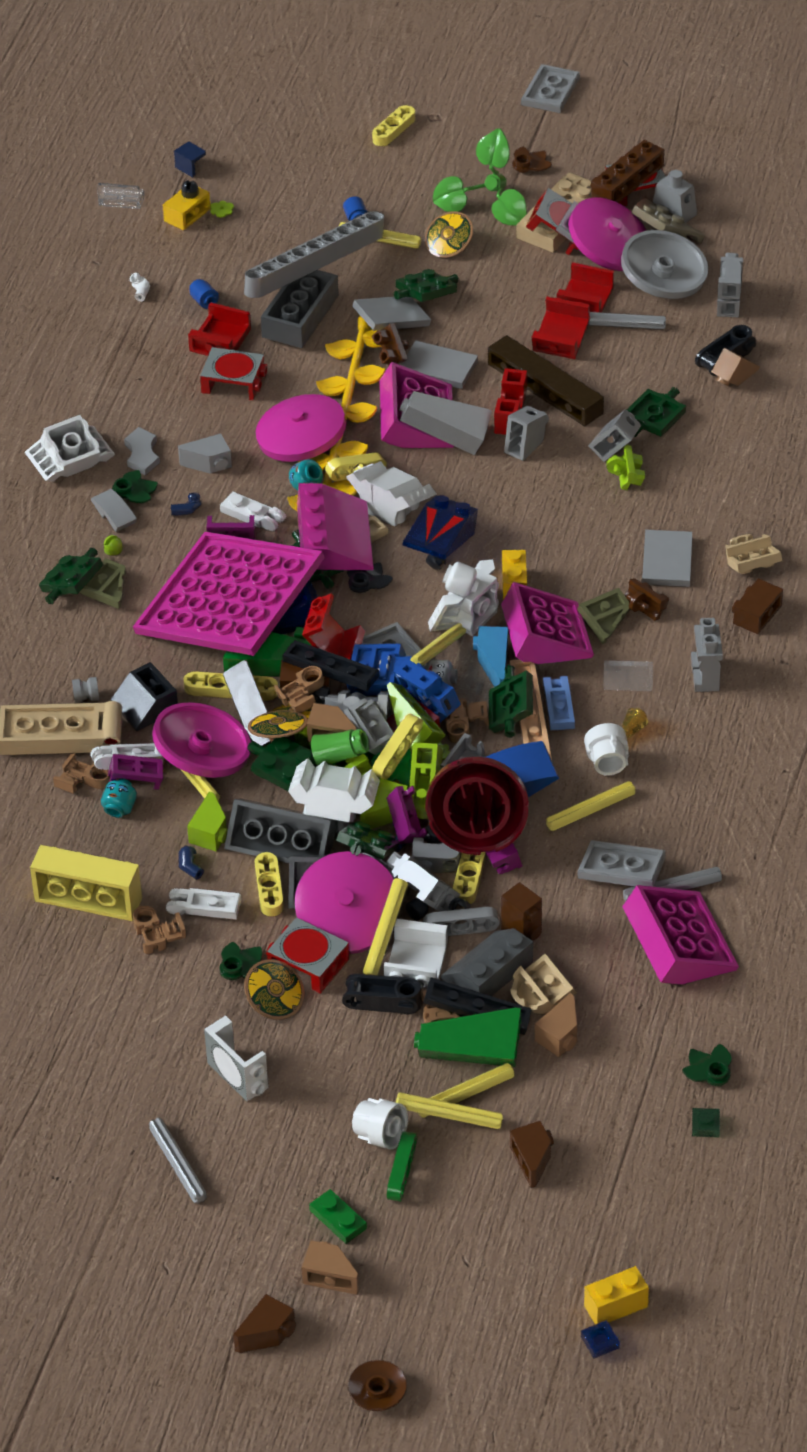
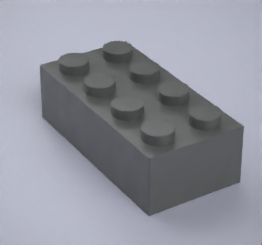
(299, 308)

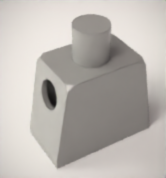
(676, 195)
(622, 429)
(525, 432)

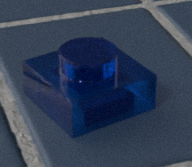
(600, 1339)

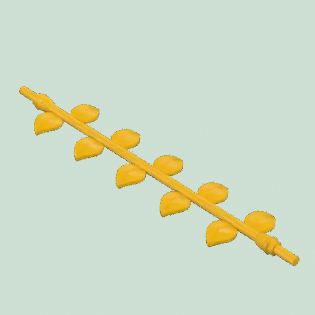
(355, 413)

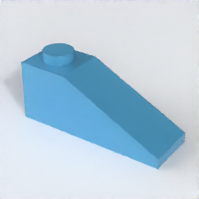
(492, 651)

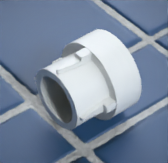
(607, 748)
(380, 1122)

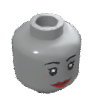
(444, 669)

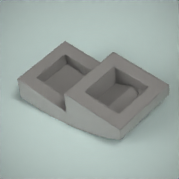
(114, 509)

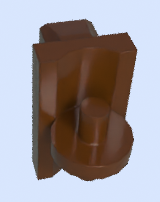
(392, 346)
(644, 599)

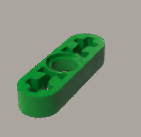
(401, 1166)

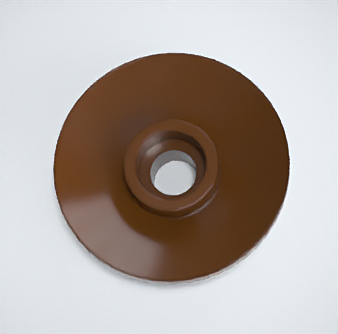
(374, 1376)

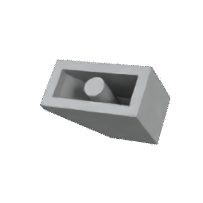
(206, 454)

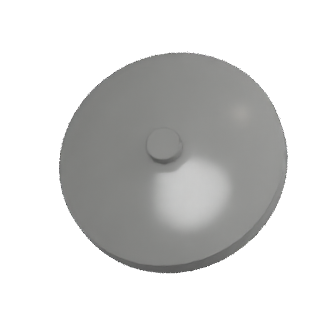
(664, 264)

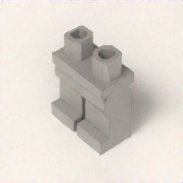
(729, 285)
(708, 656)
(345, 700)
(418, 876)

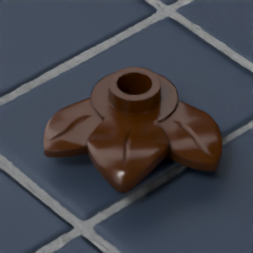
(527, 161)

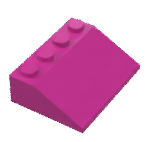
(395, 386)
(334, 525)
(544, 626)
(678, 934)

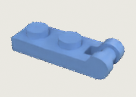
(558, 703)

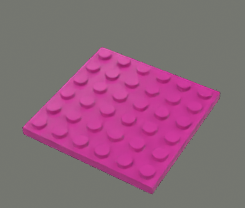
(229, 593)

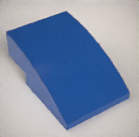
(530, 763)

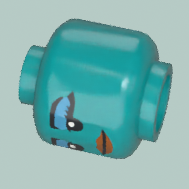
(305, 472)
(118, 798)

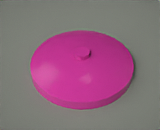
(602, 230)
(300, 427)
(201, 739)
(344, 897)

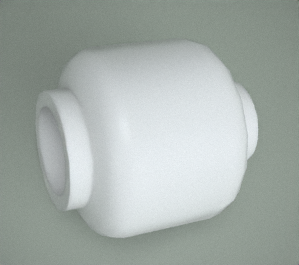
(461, 579)

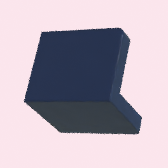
(186, 156)

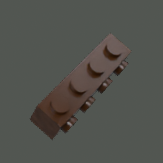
(628, 172)

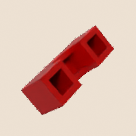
(512, 398)

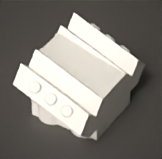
(68, 449)
(389, 492)
(471, 610)
(333, 790)

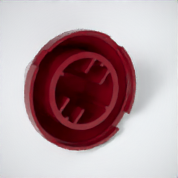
(477, 805)

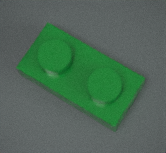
(338, 1216)

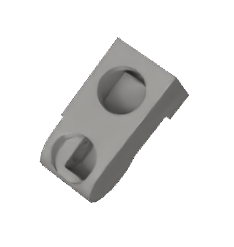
(435, 856)

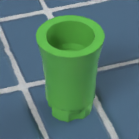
(339, 746)

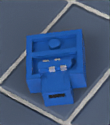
(381, 657)
(427, 688)

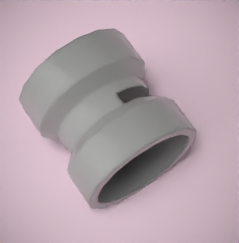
(84, 690)

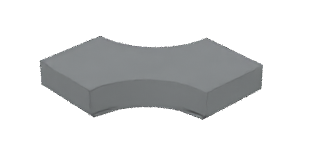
(141, 445)

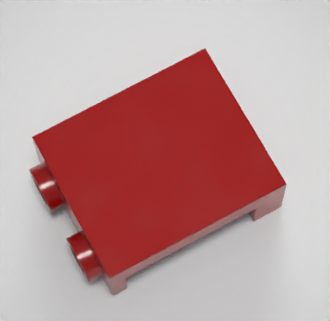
(222, 329)

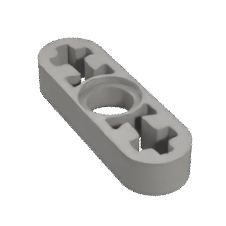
(485, 920)

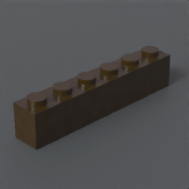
(548, 381)

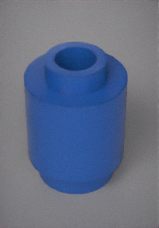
(354, 207)
(203, 293)

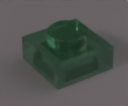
(705, 1122)

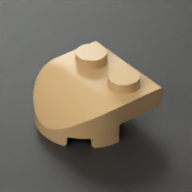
(750, 553)
(540, 986)

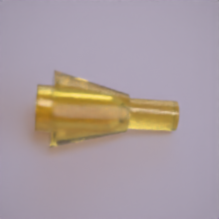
(634, 721)

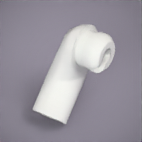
(141, 285)

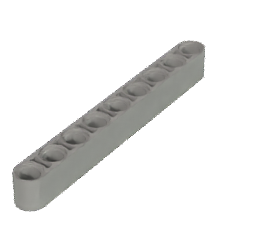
(313, 254)

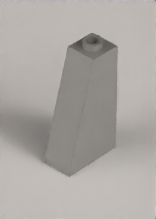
(447, 420)

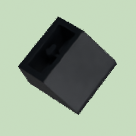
(144, 696)

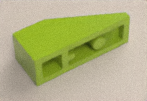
(403, 704)
(424, 766)

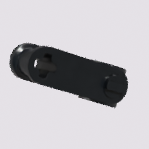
(737, 340)
(383, 993)

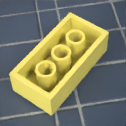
(86, 882)

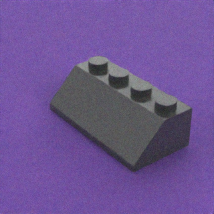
(277, 830)

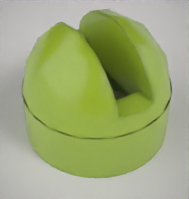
(113, 545)

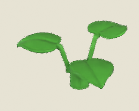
(511, 204)

